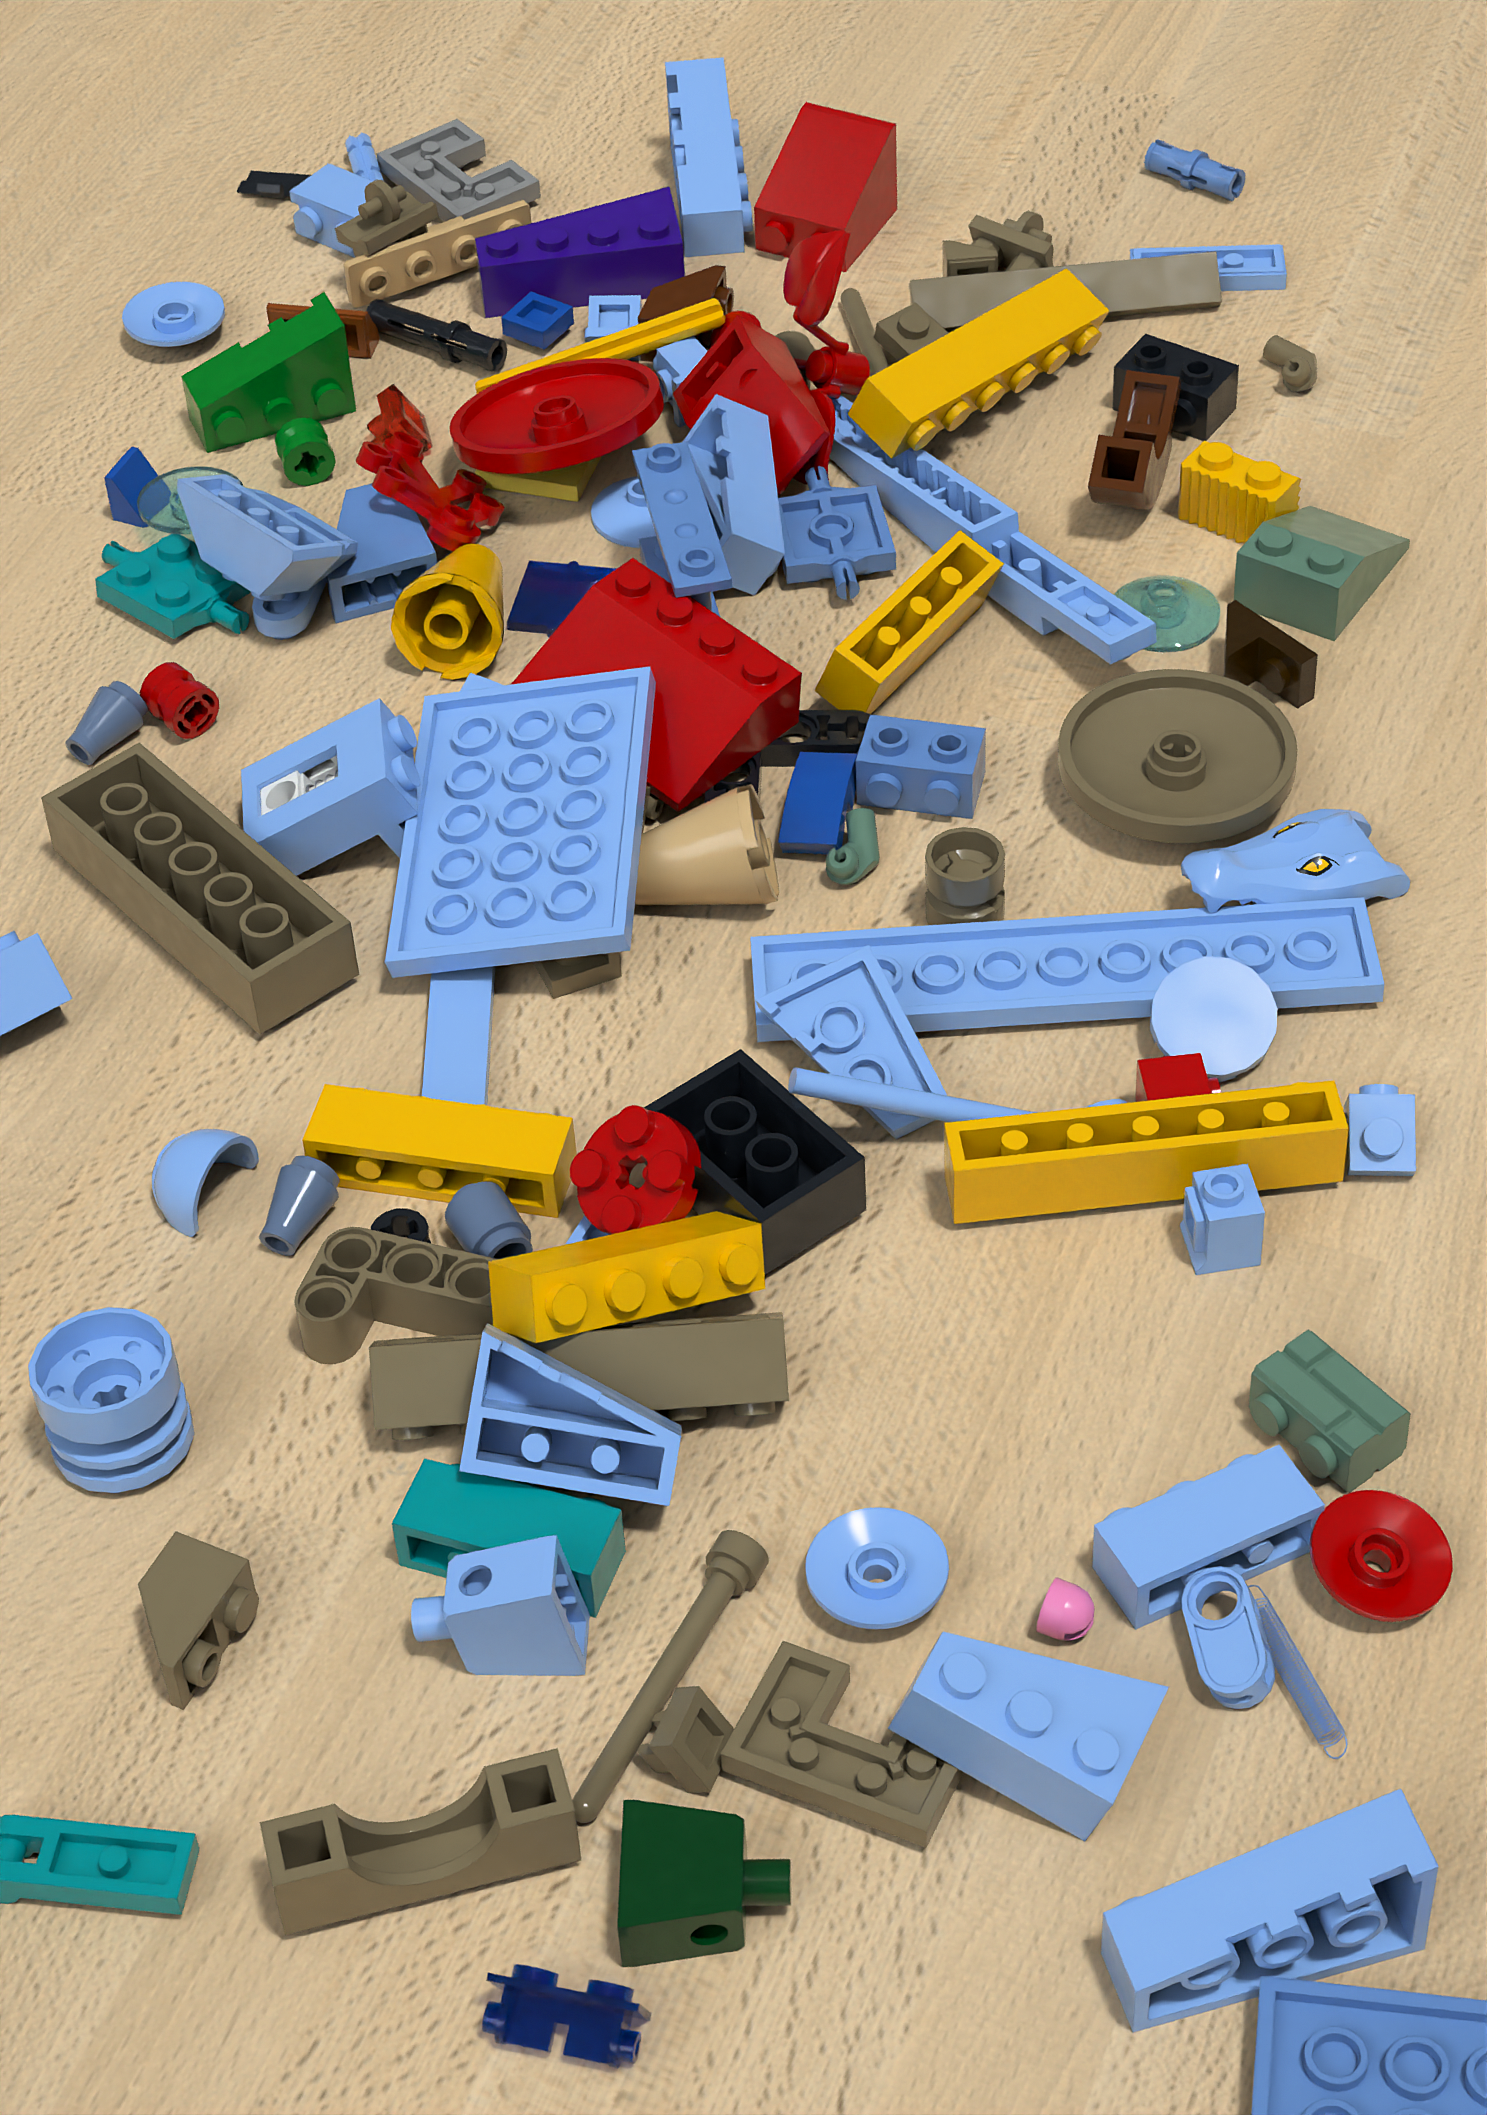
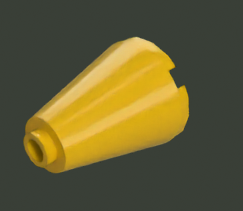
(453, 614)

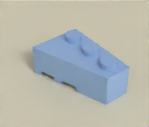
(740, 488)
(562, 1428)
(1030, 1726)

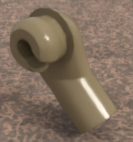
(1297, 363)

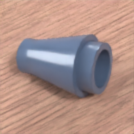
(108, 720)
(299, 1201)

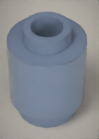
(487, 1222)

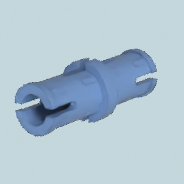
(1194, 169)

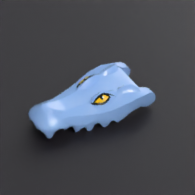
(1302, 859)

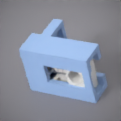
(334, 789)

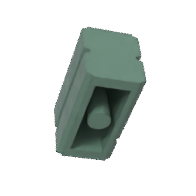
(1327, 1411)

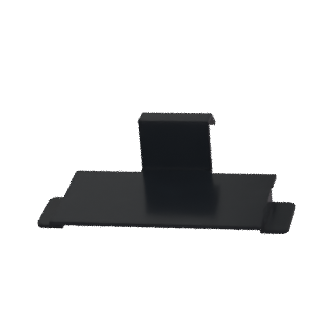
(271, 183)

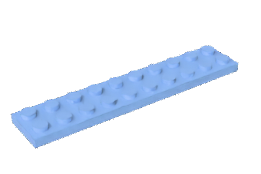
(1088, 962)

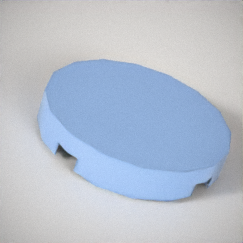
(1215, 1011)

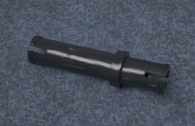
(475, 347)

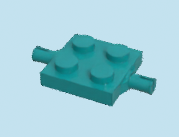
(170, 587)

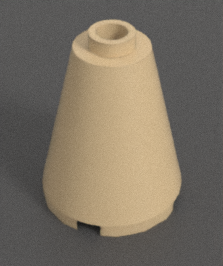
(709, 856)

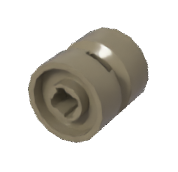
(964, 877)

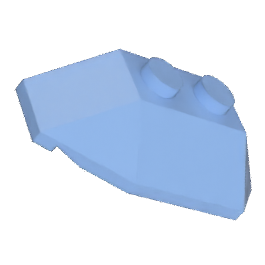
(259, 537)

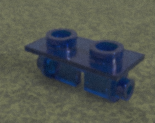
(596, 2019)

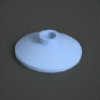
(173, 314)
(622, 513)
(877, 1546)

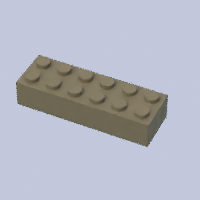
(201, 887)

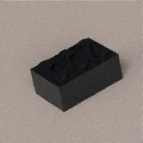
(766, 1157)

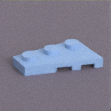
(855, 1030)

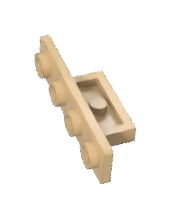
(427, 257)

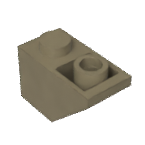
(194, 1608)

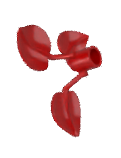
(811, 286)

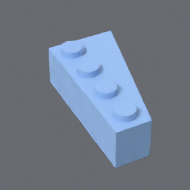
(1290, 1910)

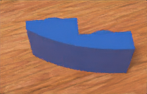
(818, 802)

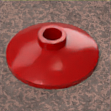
(1395, 1536)

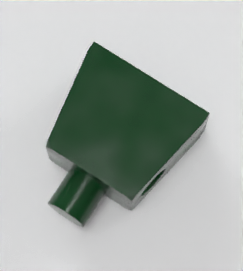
(689, 1883)

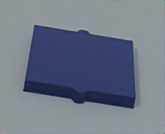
(550, 594)

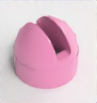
(1066, 1611)

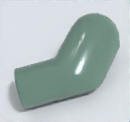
(861, 852)

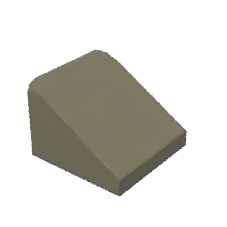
(967, 259)

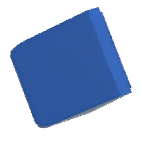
(124, 485)

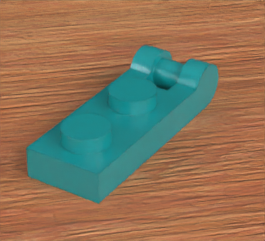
(96, 1864)

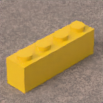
(909, 626)
(439, 1146)
(626, 1276)

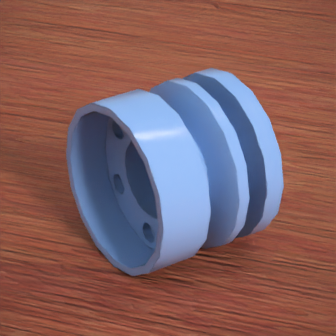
(111, 1399)

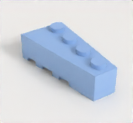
(706, 159)

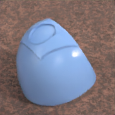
(184, 1166)

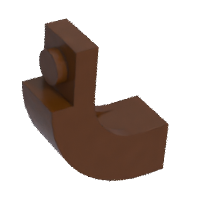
(1134, 460)

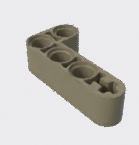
(392, 1281)

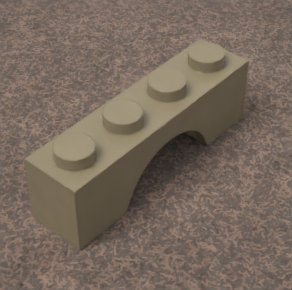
(347, 1867)

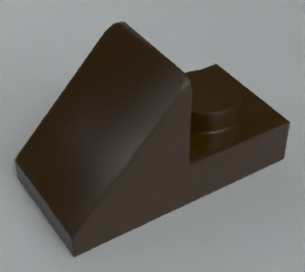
(1268, 655)

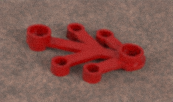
(406, 480)

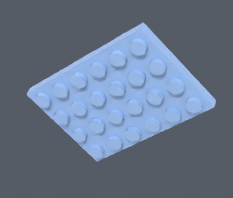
(524, 824)

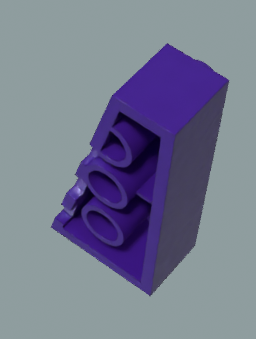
(584, 253)

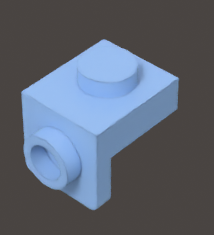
(612, 315)
(1380, 1132)

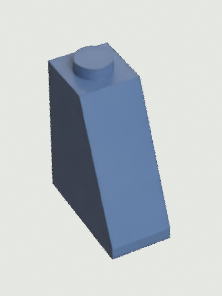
(388, 557)

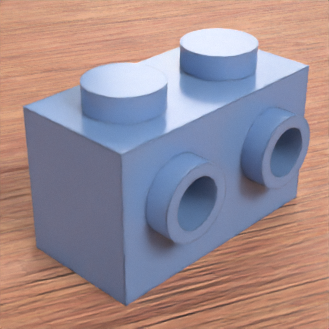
(921, 766)

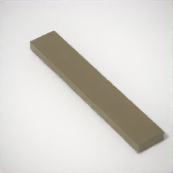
(1121, 285)

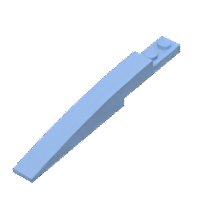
(1032, 582)

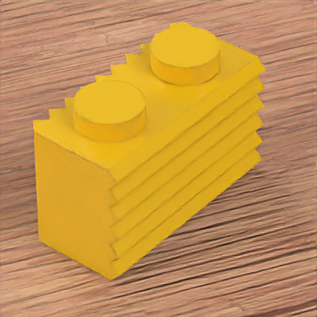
(1233, 491)

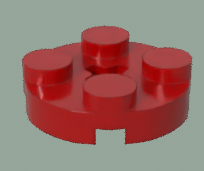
(612, 1153)

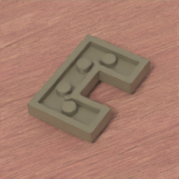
(793, 1750)

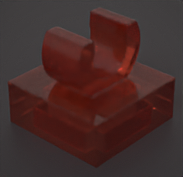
(398, 415)

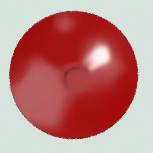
(556, 416)

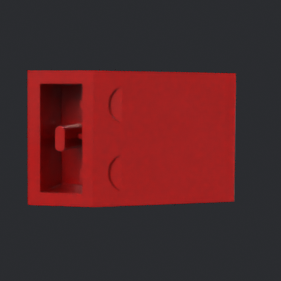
(762, 375)

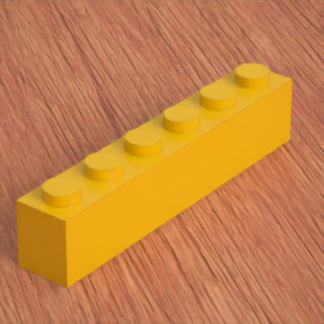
(978, 364)
(1141, 1150)

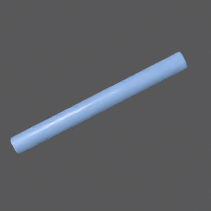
(892, 1098)

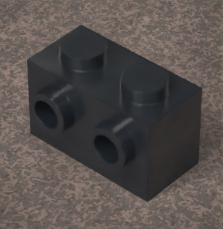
(1207, 383)

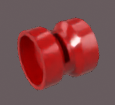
(179, 700)

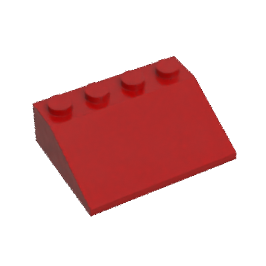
(715, 686)

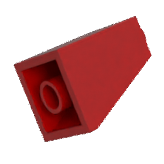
(829, 178)

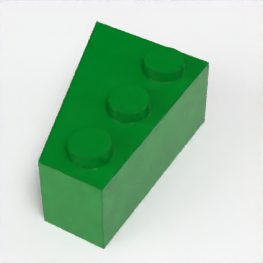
(279, 377)

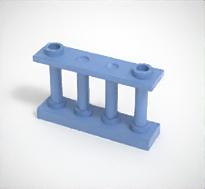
(685, 540)

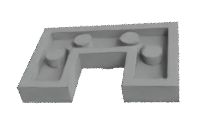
(432, 172)

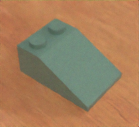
(1314, 569)

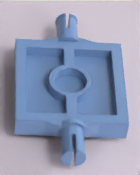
(834, 534)

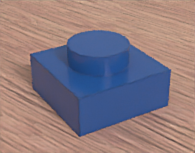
(537, 320)

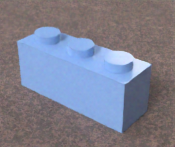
(1235, 1518)

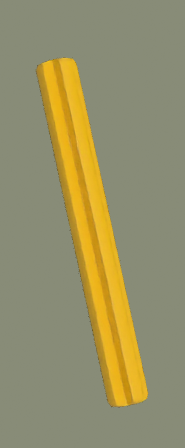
(631, 341)

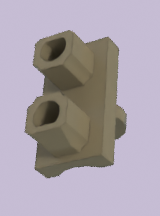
(385, 219)
(1017, 243)

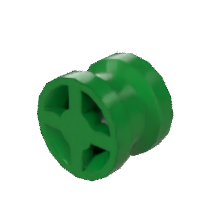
(306, 438)

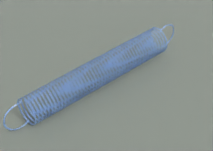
(1295, 1671)

